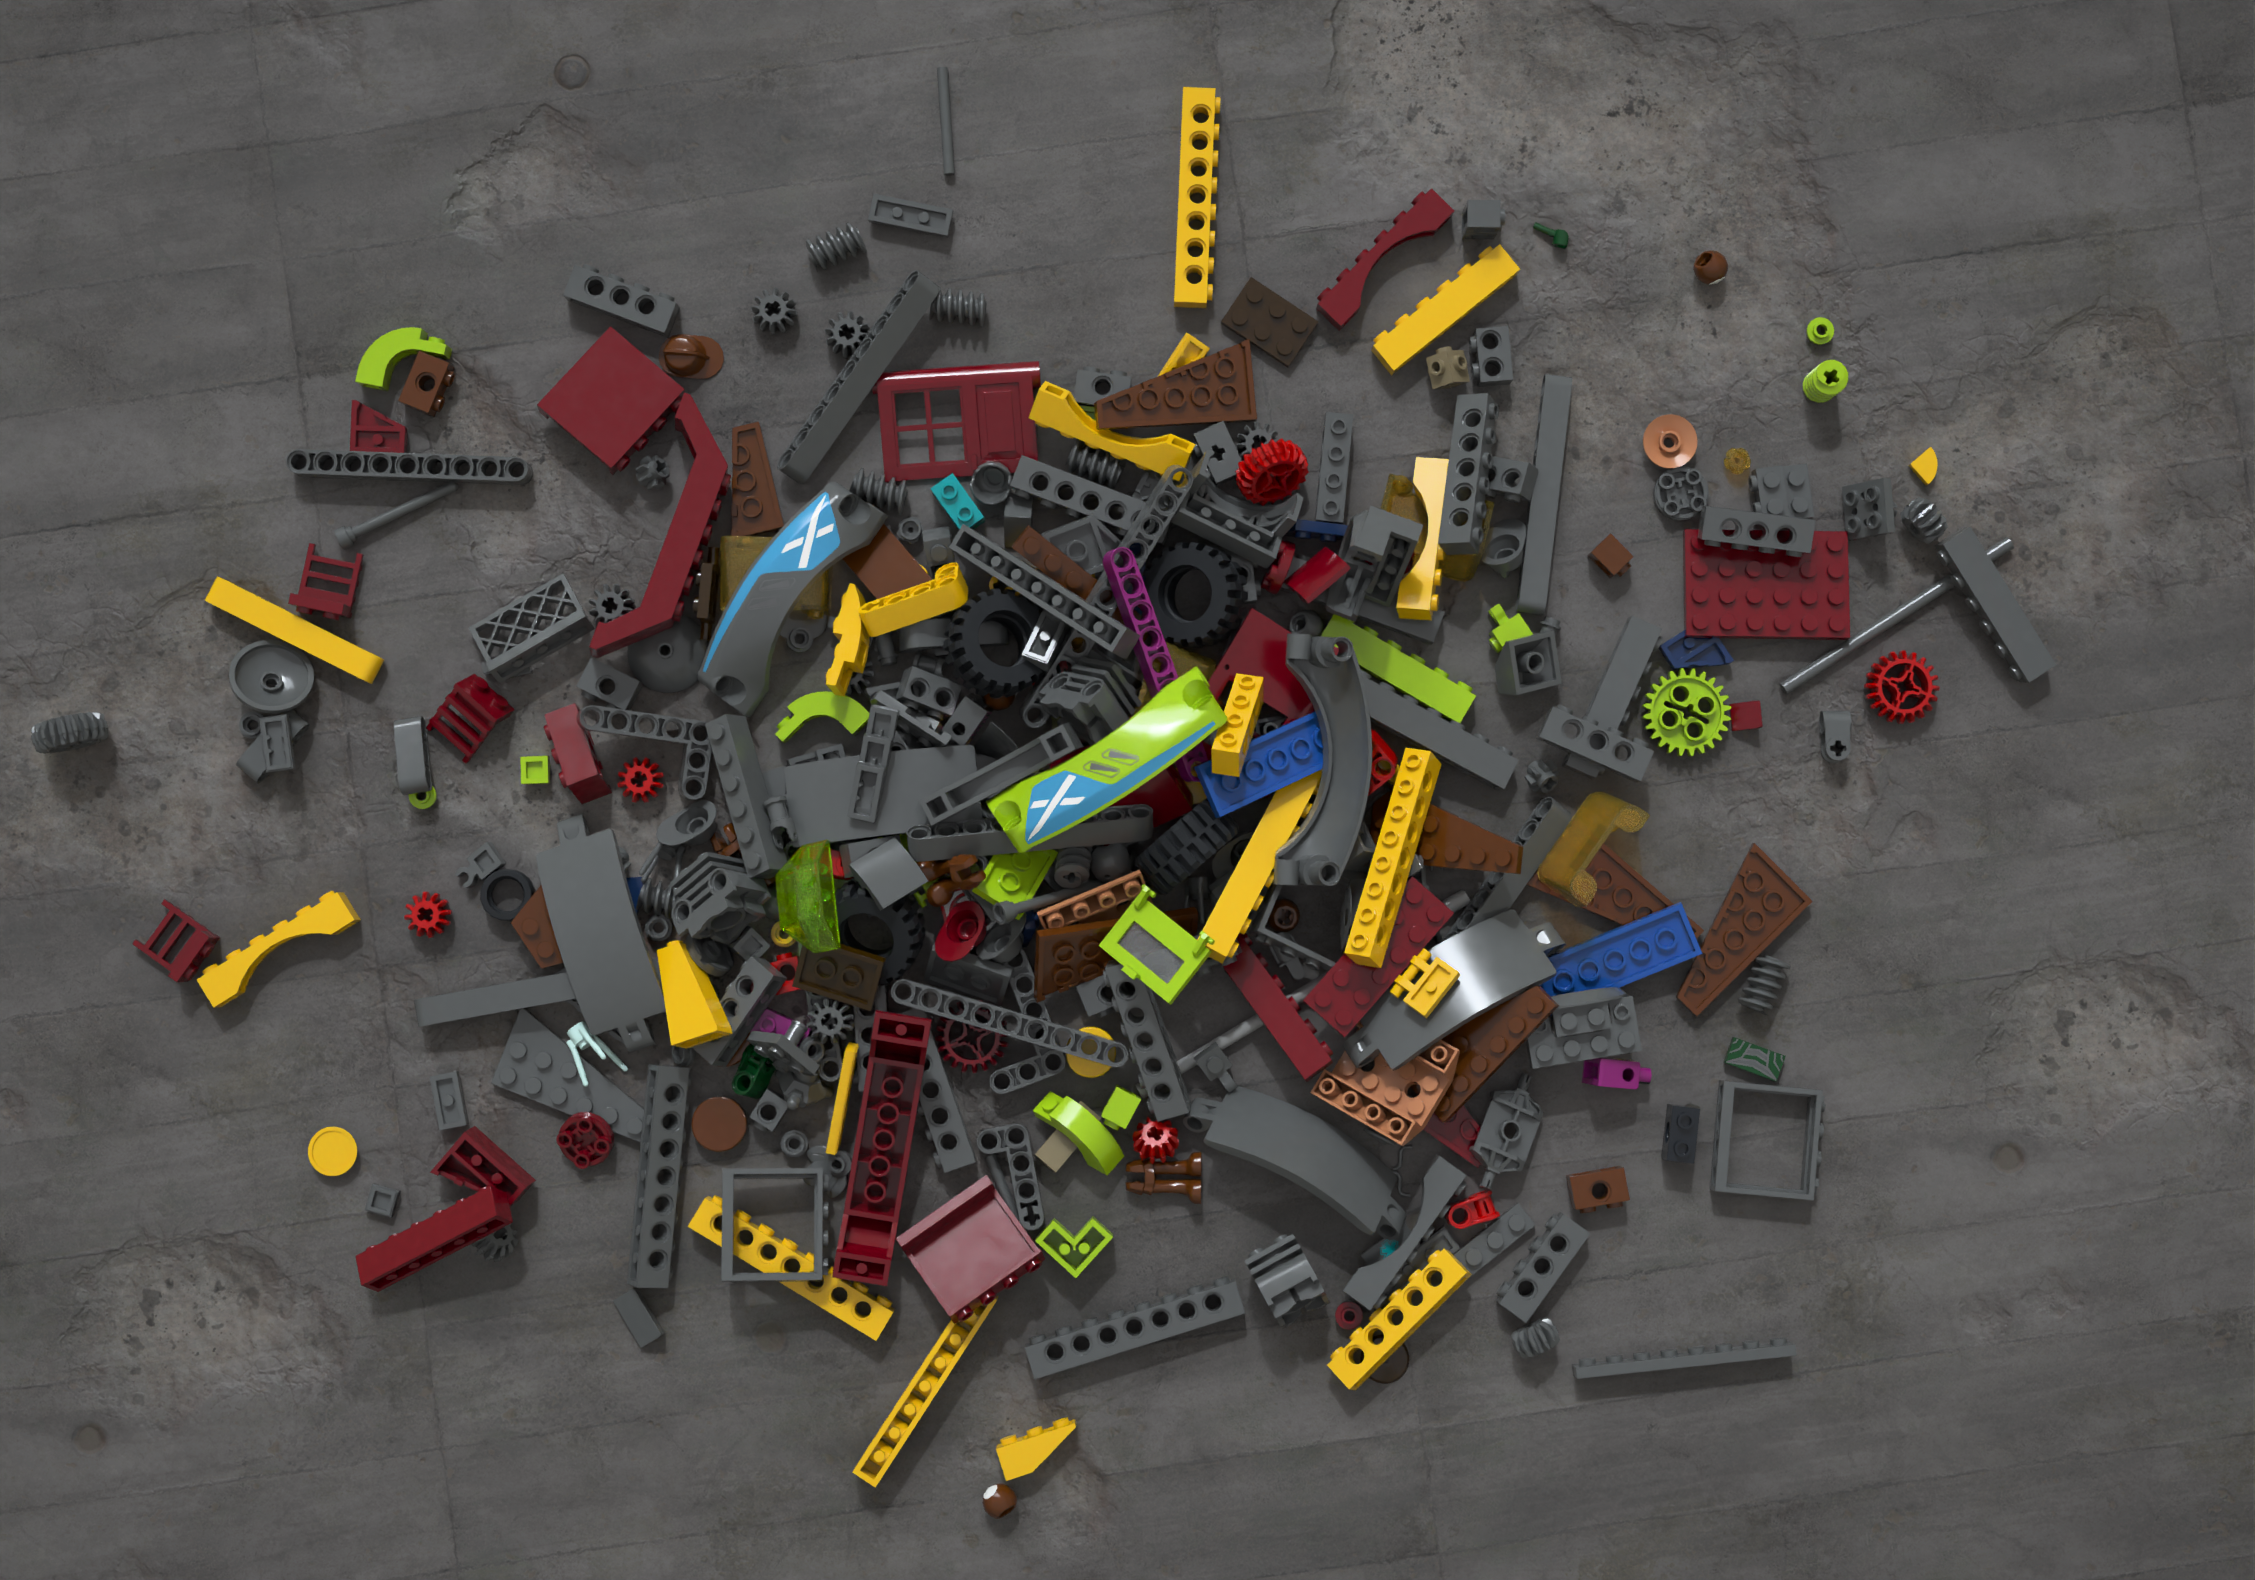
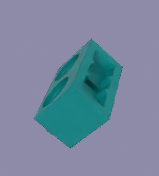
(957, 503)

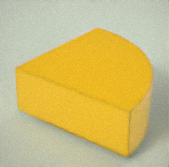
(1925, 466)

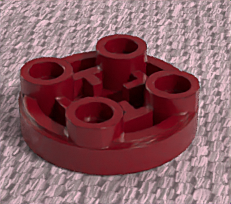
(1279, 568)
(585, 1139)

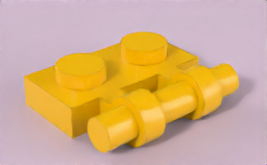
(1430, 988)

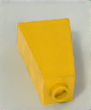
(689, 999)

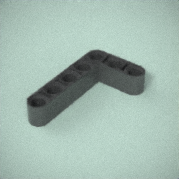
(658, 733)
(1038, 1060)

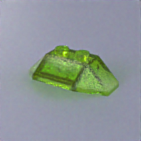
(808, 898)

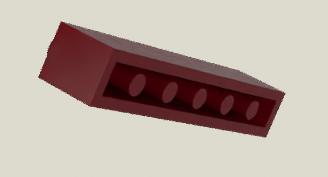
(1278, 1012)
(434, 1238)

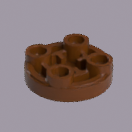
(719, 1123)

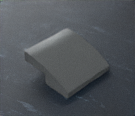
(888, 873)

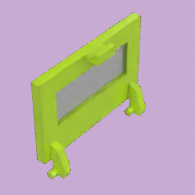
(1155, 947)

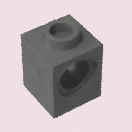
(748, 944)
(773, 1098)

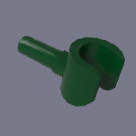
(1560, 236)

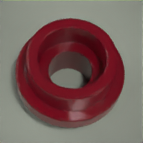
(1348, 1306)

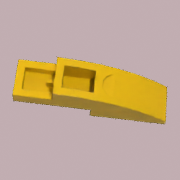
(854, 642)

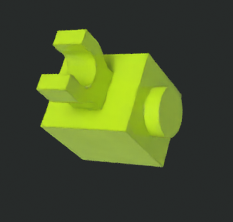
(1507, 628)

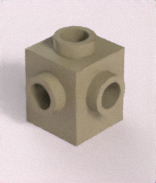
(1447, 368)

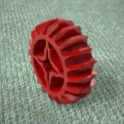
(1271, 471)
(1906, 676)

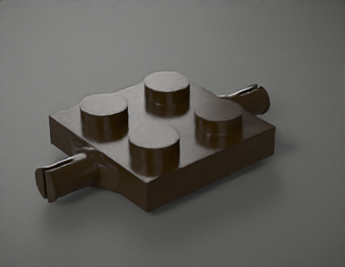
(706, 603)

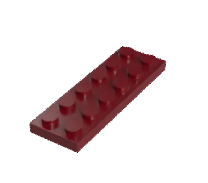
(1352, 988)

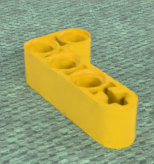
(916, 603)

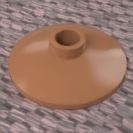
(1679, 431)

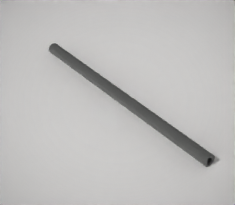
(1882, 624)

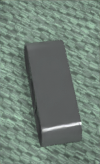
(412, 755)
(253, 761)

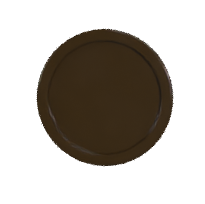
(1393, 1367)

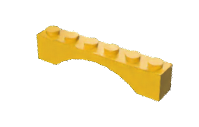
(1059, 410)
(1418, 588)
(231, 978)

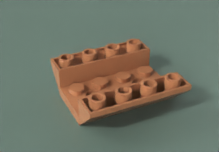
(1095, 904)
(1381, 1095)

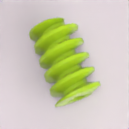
(1825, 381)

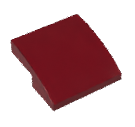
(1317, 575)

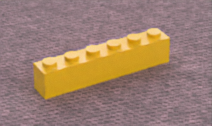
(1445, 309)

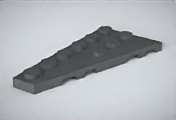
(544, 1070)

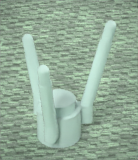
(582, 1038)

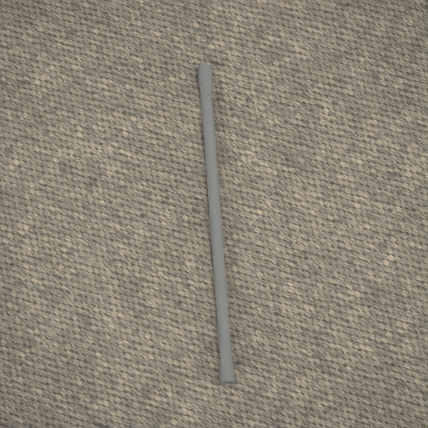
(1453, 902)

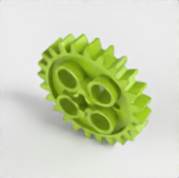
(1695, 689)

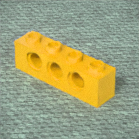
(1236, 734)

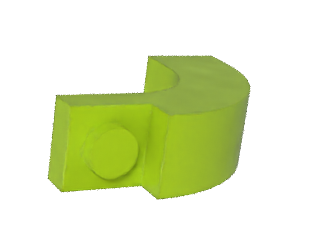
(388, 350)
(823, 704)
(1083, 1129)

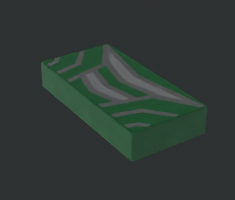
(1754, 1059)

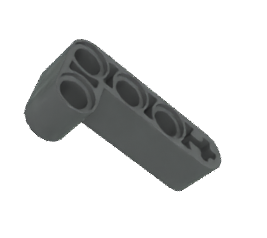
(930, 635)
(1018, 1176)

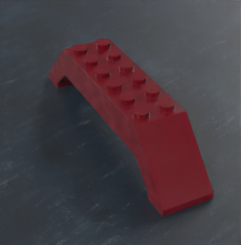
(683, 543)
(882, 1147)

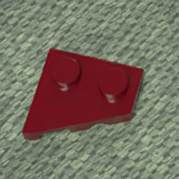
(375, 431)

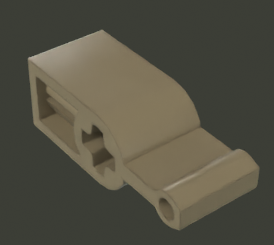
(1058, 1147)

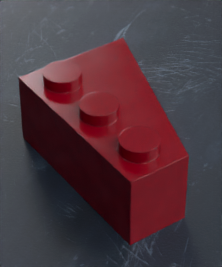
(575, 755)
(481, 1163)

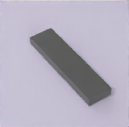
(1437, 1241)

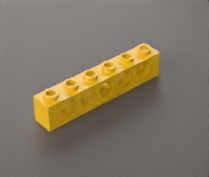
(1342, 1361)

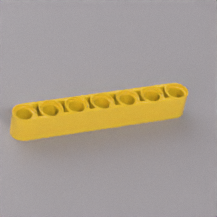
(294, 629)

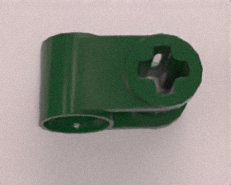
(754, 1071)

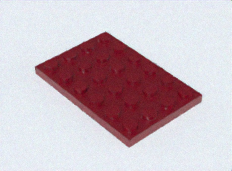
(1767, 593)

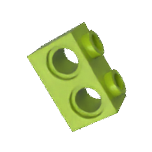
(1120, 1108)

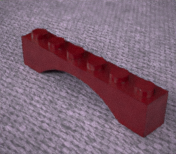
(1422, 220)

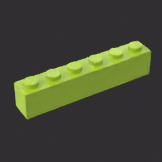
(1402, 671)

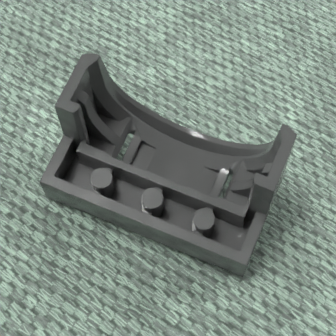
(1230, 521)
(1383, 541)
(1585, 1028)

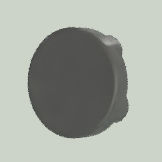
(1680, 493)

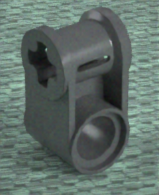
(1835, 729)

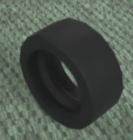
(488, 886)

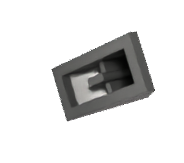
(1017, 517)

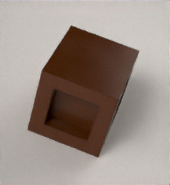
(1611, 557)

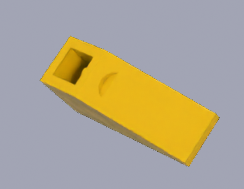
(1026, 1453)

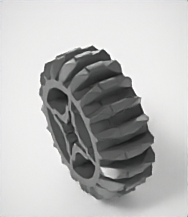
(69, 732)

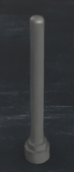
(347, 535)
(1006, 911)

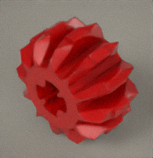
(633, 774)
(428, 903)
(1165, 1138)

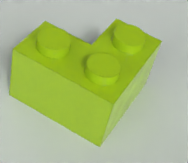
(1074, 1251)

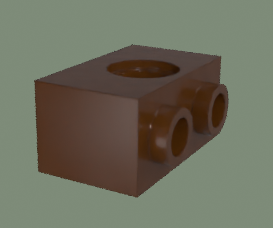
(423, 369)
(1581, 1186)

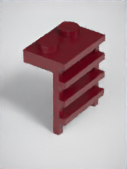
(329, 603)
(479, 705)
(192, 954)

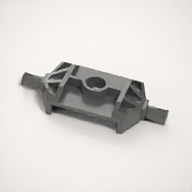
(1492, 1146)

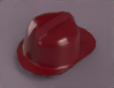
(961, 931)

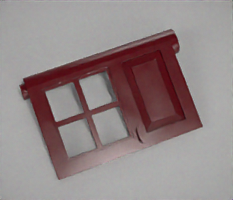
(993, 415)
(1261, 652)

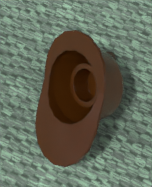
(691, 356)

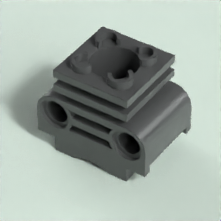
(1090, 698)
(717, 898)
(1286, 1279)

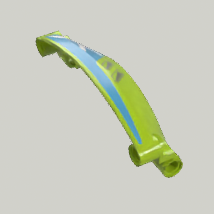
(1112, 767)

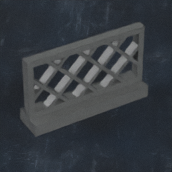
(538, 643)

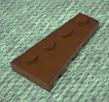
(754, 495)

